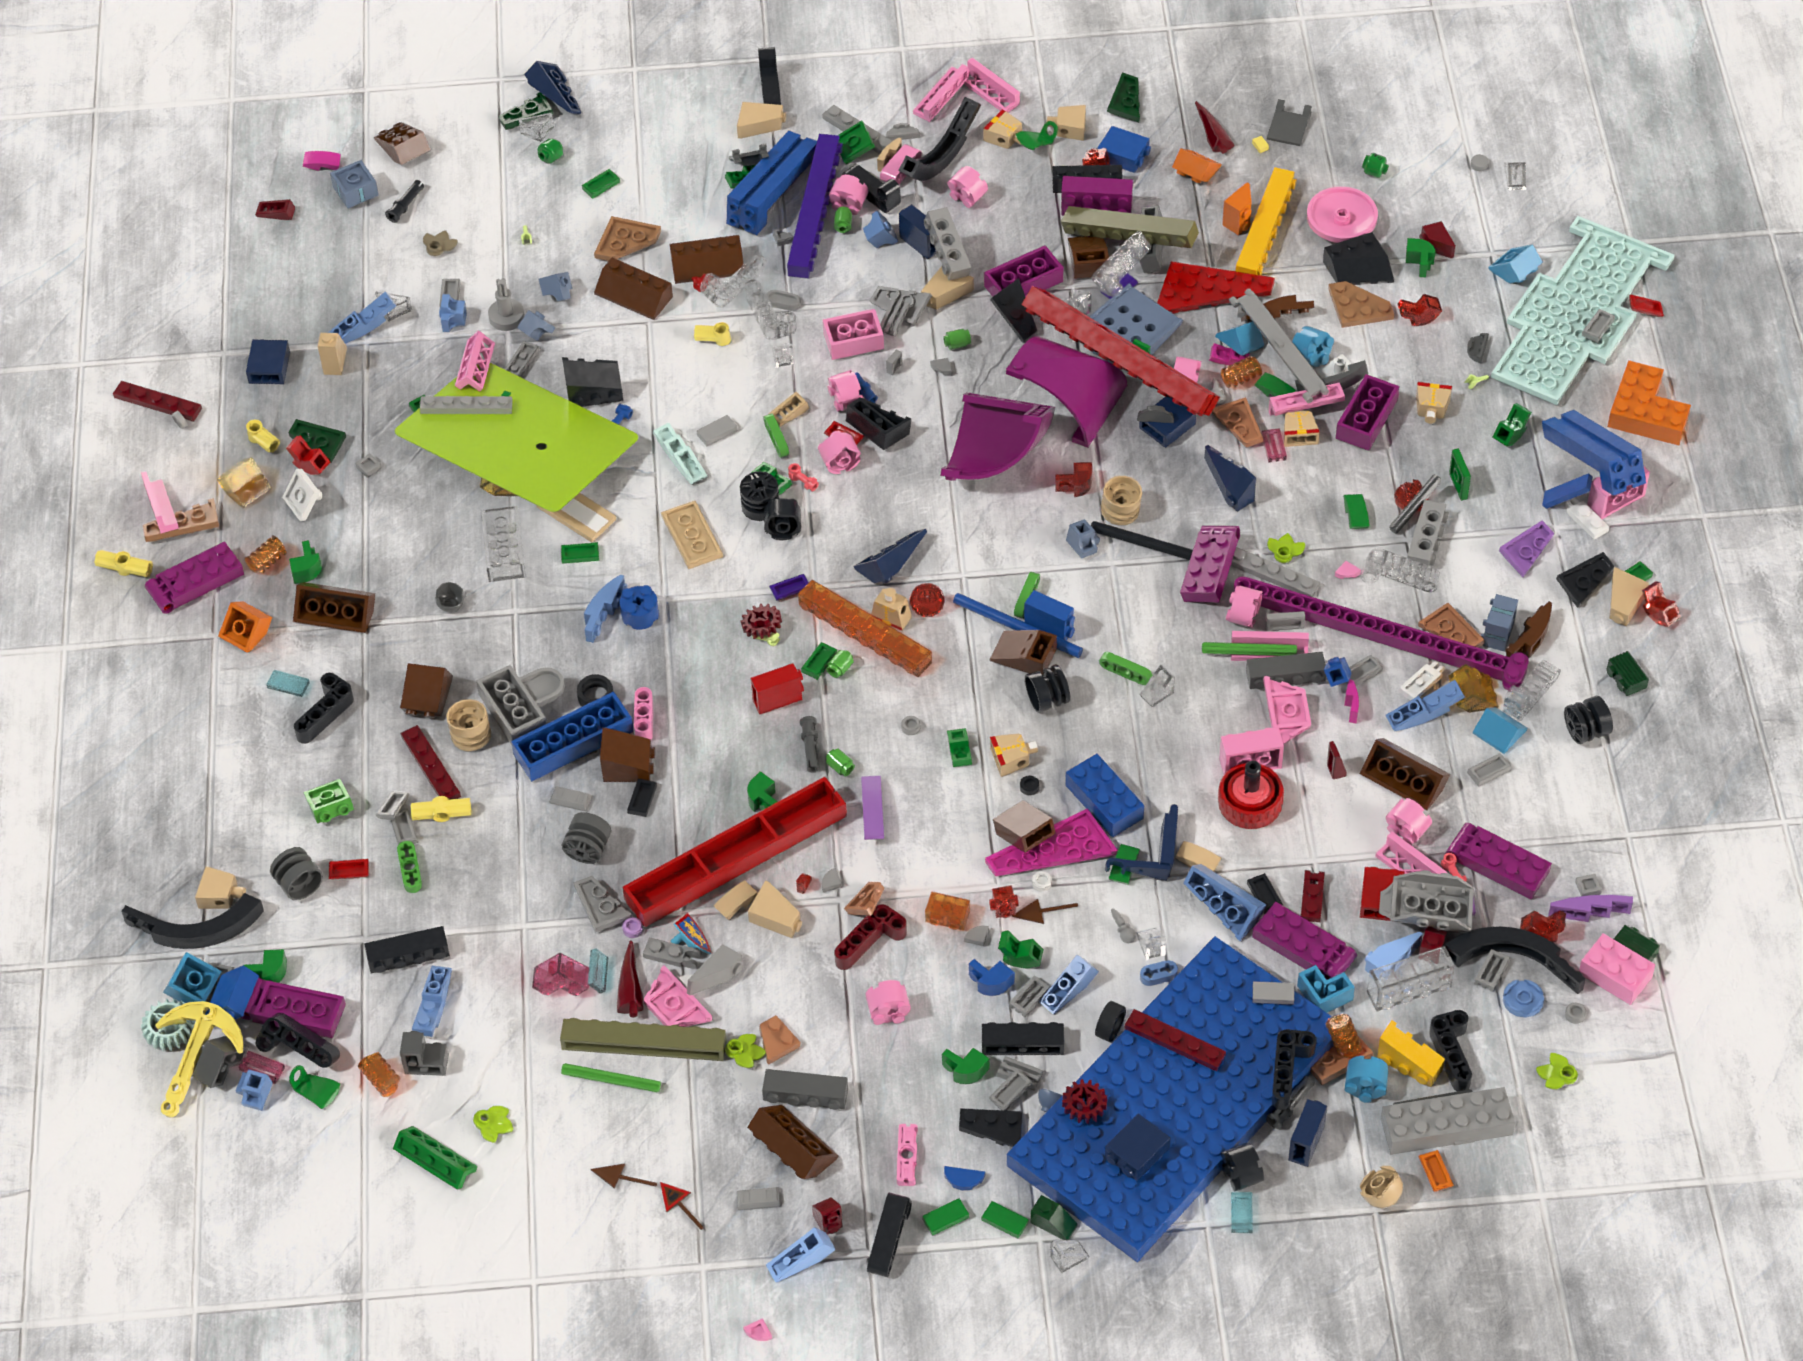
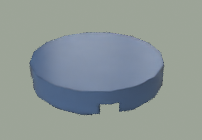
(1523, 998)

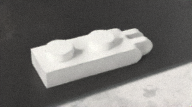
(1586, 518)
(1422, 681)

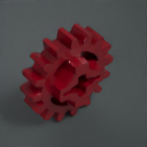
(761, 621)
(1074, 1104)

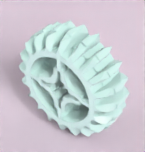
(167, 1036)

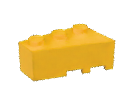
(1408, 1056)

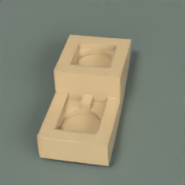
(888, 153)
(1194, 855)
(734, 899)

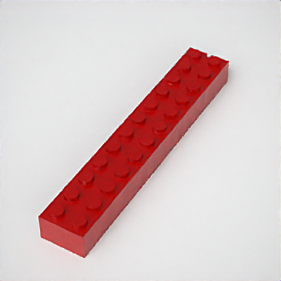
(1120, 351)
(734, 851)

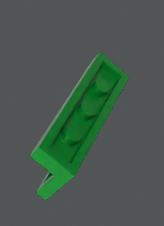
(433, 1156)

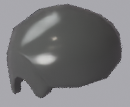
(449, 597)

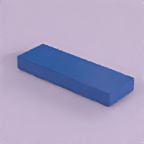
(1567, 491)

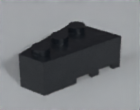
(877, 424)

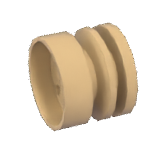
(1121, 500)
(468, 725)

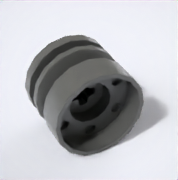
(586, 838)
(296, 873)

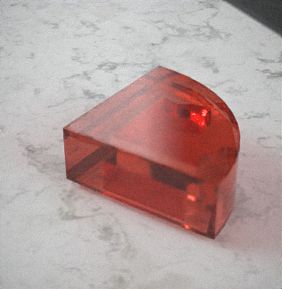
(803, 882)

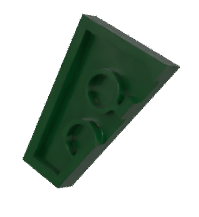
(319, 437)

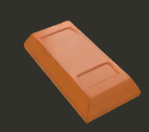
(1435, 1170)

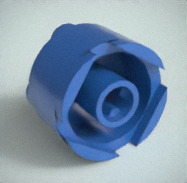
(639, 607)

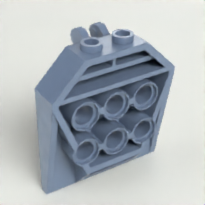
(1137, 317)

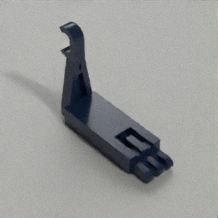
(1161, 869)

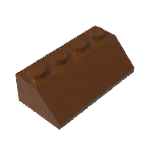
(706, 256)
(633, 288)
(333, 607)
(1404, 773)
(791, 1141)

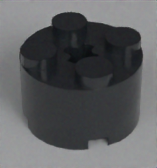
(782, 518)
(1242, 1166)

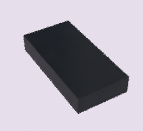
(642, 797)
(1263, 891)

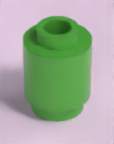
(843, 219)
(957, 338)
(840, 663)
(840, 762)

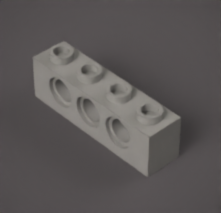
(942, 219)
(1427, 532)

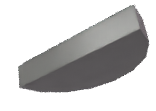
(1476, 347)
(1155, 414)

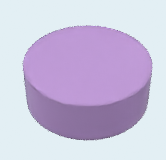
(632, 927)

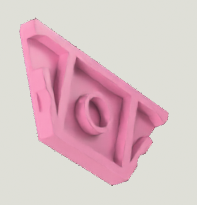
(1287, 708)
(672, 1004)

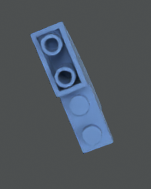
(368, 319)
(603, 603)
(1428, 708)
(433, 1000)

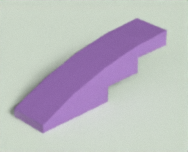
(872, 807)
(1592, 905)

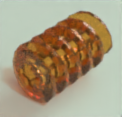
(1241, 371)
(263, 555)
(1344, 1035)
(380, 1074)

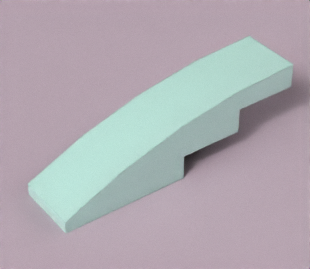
(679, 453)

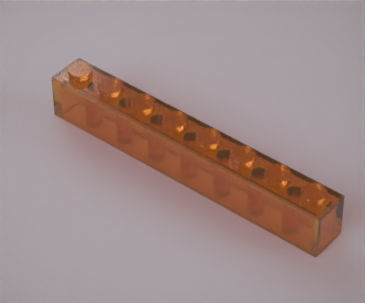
(865, 628)

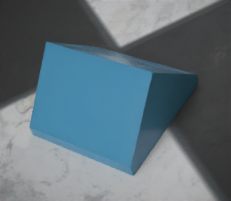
(1242, 338)
(1499, 729)

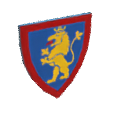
(690, 934)

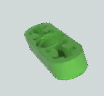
(776, 435)
(1031, 584)
(1125, 668)
(406, 874)

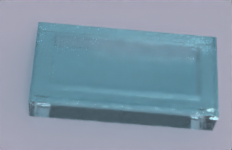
(288, 683)
(598, 970)
(1241, 1212)

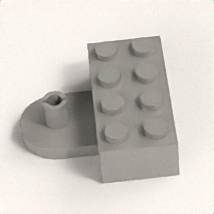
(517, 700)

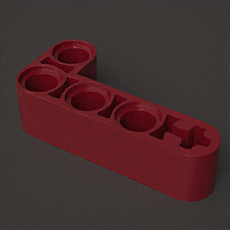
(848, 953)

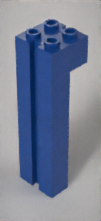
(768, 181)
(1606, 452)

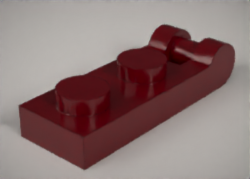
(1312, 896)

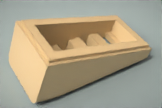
(790, 402)

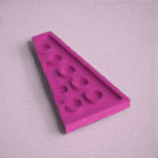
(1075, 841)

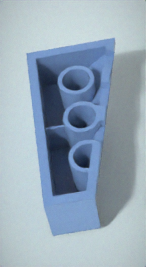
(1230, 903)

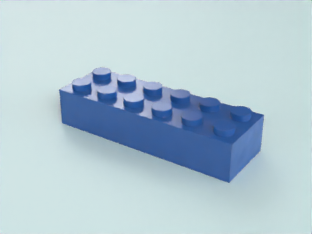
(570, 736)

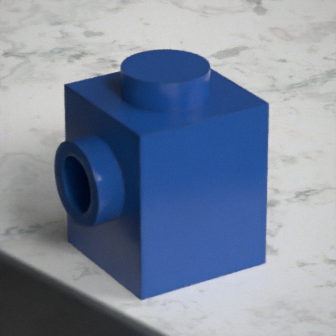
(1337, 671)

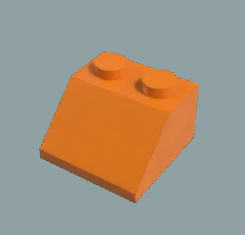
(1195, 165)
(1238, 210)
(244, 625)

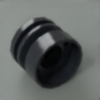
(755, 493)
(1047, 688)
(1588, 719)

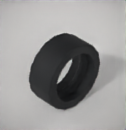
(590, 681)
(1110, 1021)

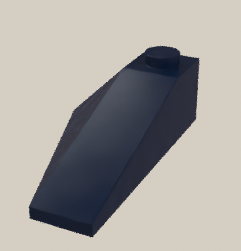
(551, 82)
(1234, 481)
(891, 559)

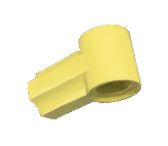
(718, 333)
(261, 436)

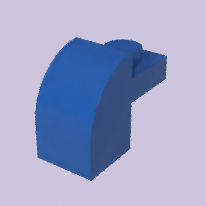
(992, 981)

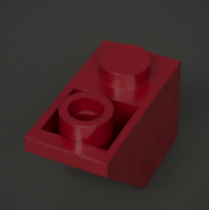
(828, 1215)

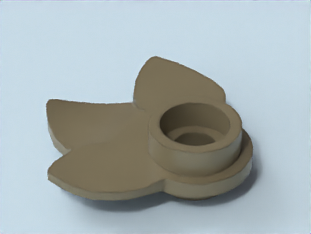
(438, 244)

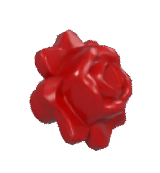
(697, 281)

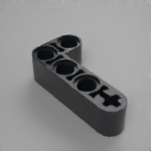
(769, 76)
(882, 195)
(336, 700)
(1448, 1035)
(1288, 1051)
(322, 1054)
(894, 1213)

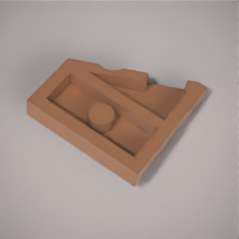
(866, 900)
(777, 1039)

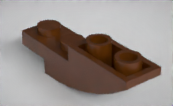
(1284, 305)
(1534, 632)

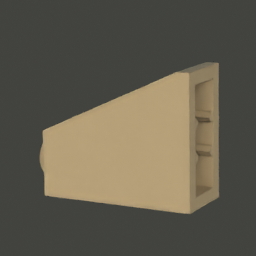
(759, 119)
(947, 291)
(332, 353)
(1625, 596)
(774, 912)

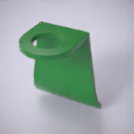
(1034, 139)
(314, 1088)

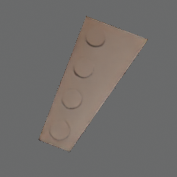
(191, 521)

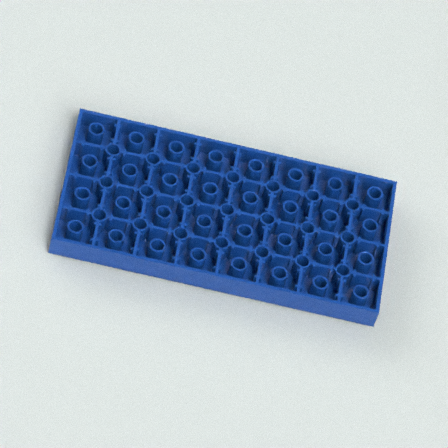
(1186, 1100)

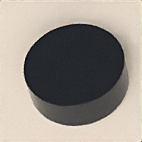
(1029, 785)

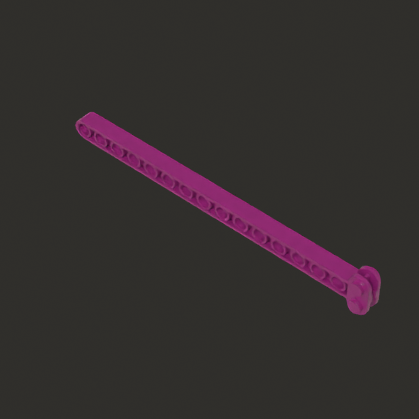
(1510, 670)

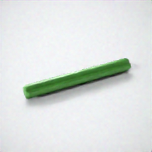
(1248, 648)
(611, 1077)

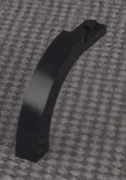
(947, 148)
(200, 934)
(1514, 941)

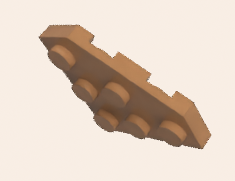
(625, 237)
(1358, 306)

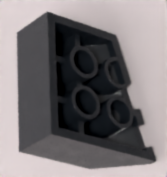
(1358, 261)
(592, 381)

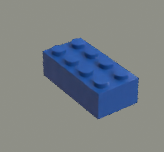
(1104, 795)

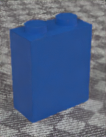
(1125, 148)
(1049, 615)
(234, 991)

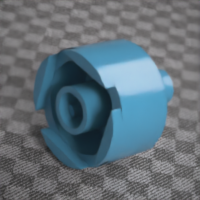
(1314, 345)
(1366, 1078)

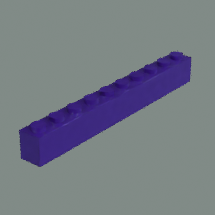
(814, 206)

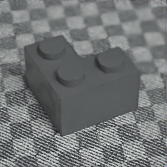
(423, 1057)
(216, 1059)

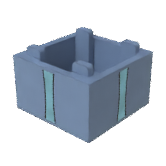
(354, 184)
(1499, 622)

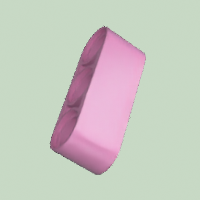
(891, 169)
(643, 713)

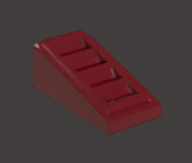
(285, 213)
(1335, 762)

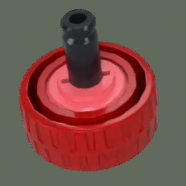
(1250, 795)

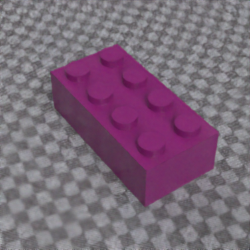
(1097, 193)
(1034, 268)
(1367, 412)

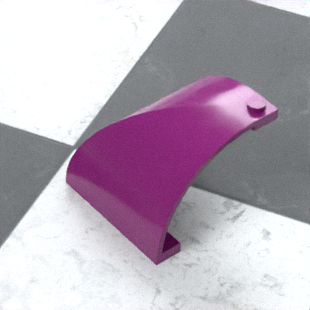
(1078, 380)
(995, 435)

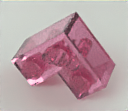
(560, 973)

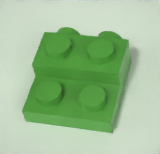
(329, 801)

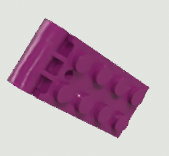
(1210, 563)
(194, 577)
(1499, 860)
(1303, 942)
(309, 1007)

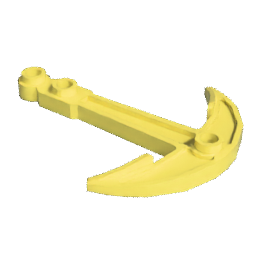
(201, 1032)

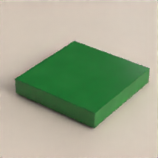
(855, 142)
(1459, 474)

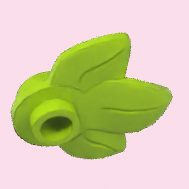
(1285, 548)
(744, 1050)
(1555, 1071)
(496, 1122)

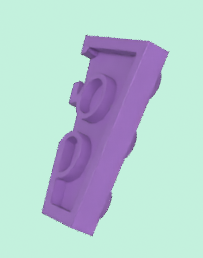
(1526, 547)

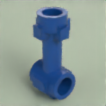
(622, 412)

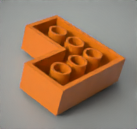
(1643, 412)

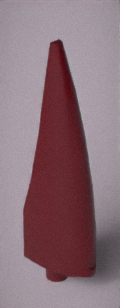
(1215, 133)
(629, 990)

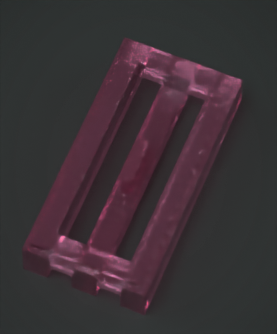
(1275, 456)
(264, 1060)

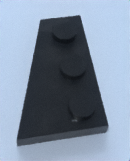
(1010, 306)
(1585, 577)
(997, 1125)

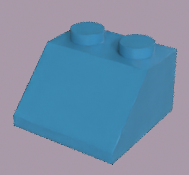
(1516, 264)
(192, 980)

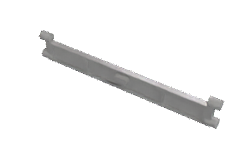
(1281, 344)

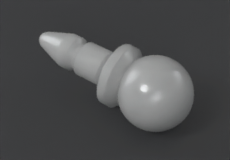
(1218, 391)
(1127, 933)

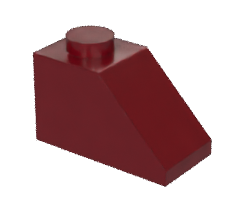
(1439, 238)
(1432, 939)

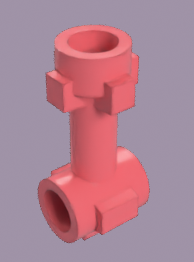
(796, 474)
(1448, 864)

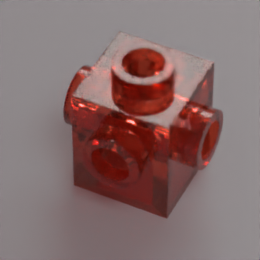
(1096, 157)
(1003, 902)

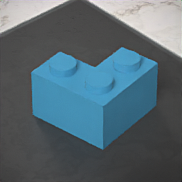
(1325, 993)

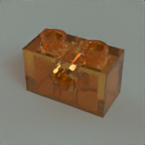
(947, 911)

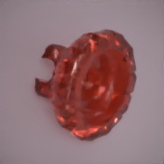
(1406, 493)
(928, 605)

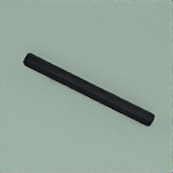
(1142, 540)

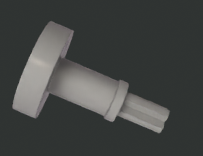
(505, 312)

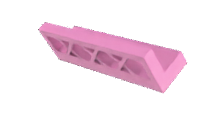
(994, 85)
(943, 95)
(471, 358)
(1295, 402)
(160, 504)
(1299, 639)
(1407, 854)

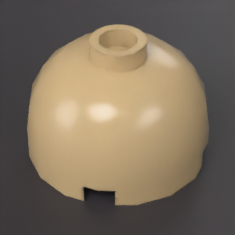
(1382, 1187)

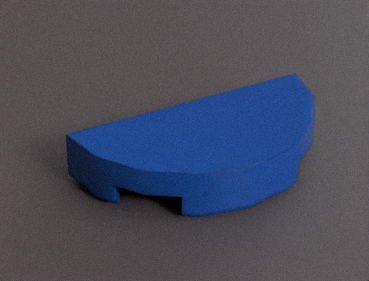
(963, 1178)

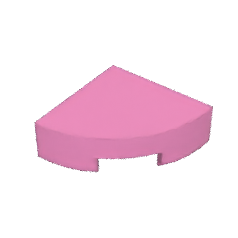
(1347, 570)
(758, 1331)

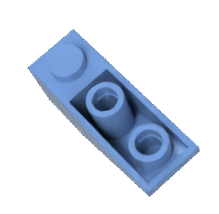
(1069, 984)

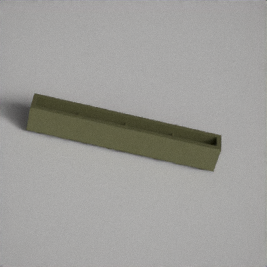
(1122, 225)
(643, 1039)

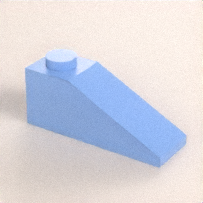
(1393, 951)
(800, 1255)

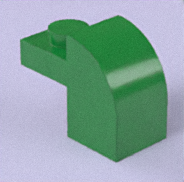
(1420, 252)
(1512, 428)
(306, 567)
(760, 792)
(1020, 953)
(273, 966)
(966, 1070)

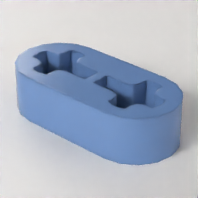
(1158, 973)

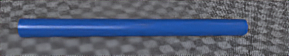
(1011, 622)

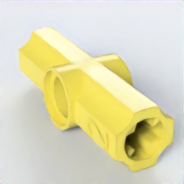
(123, 563)
(441, 809)

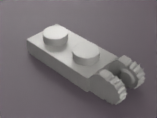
(671, 953)

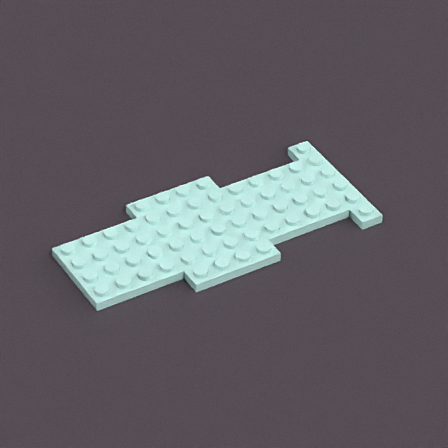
(1557, 310)

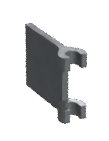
(1288, 126)
(736, 156)

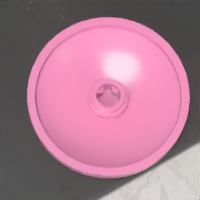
(1341, 214)

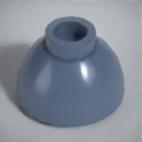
(1047, 1099)

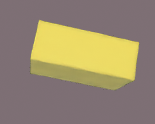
(1260, 144)

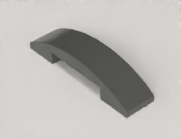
(1346, 379)

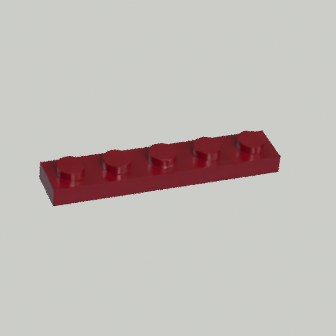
(156, 400)
(430, 763)
(1175, 1040)

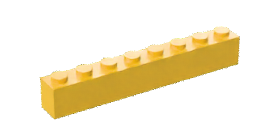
(1266, 221)

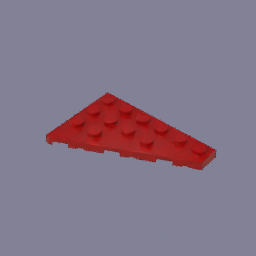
(1195, 286)

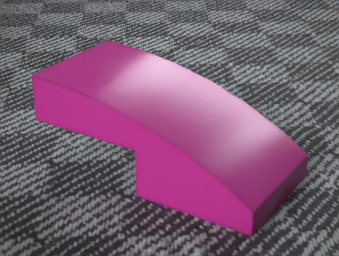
(318, 159)
(1225, 355)
(1352, 701)

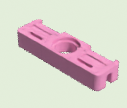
(905, 1166)

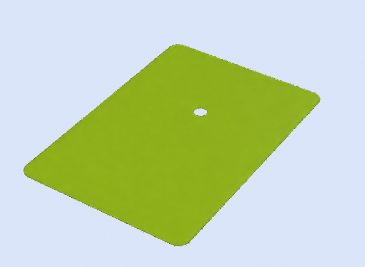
(504, 445)

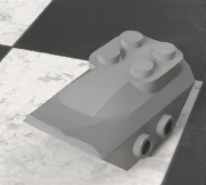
(1429, 901)

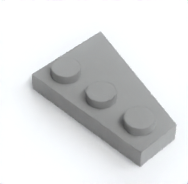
(918, 301)
(599, 904)

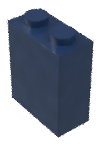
(914, 232)
(268, 361)
(1168, 432)
(1307, 1132)
(1137, 1147)

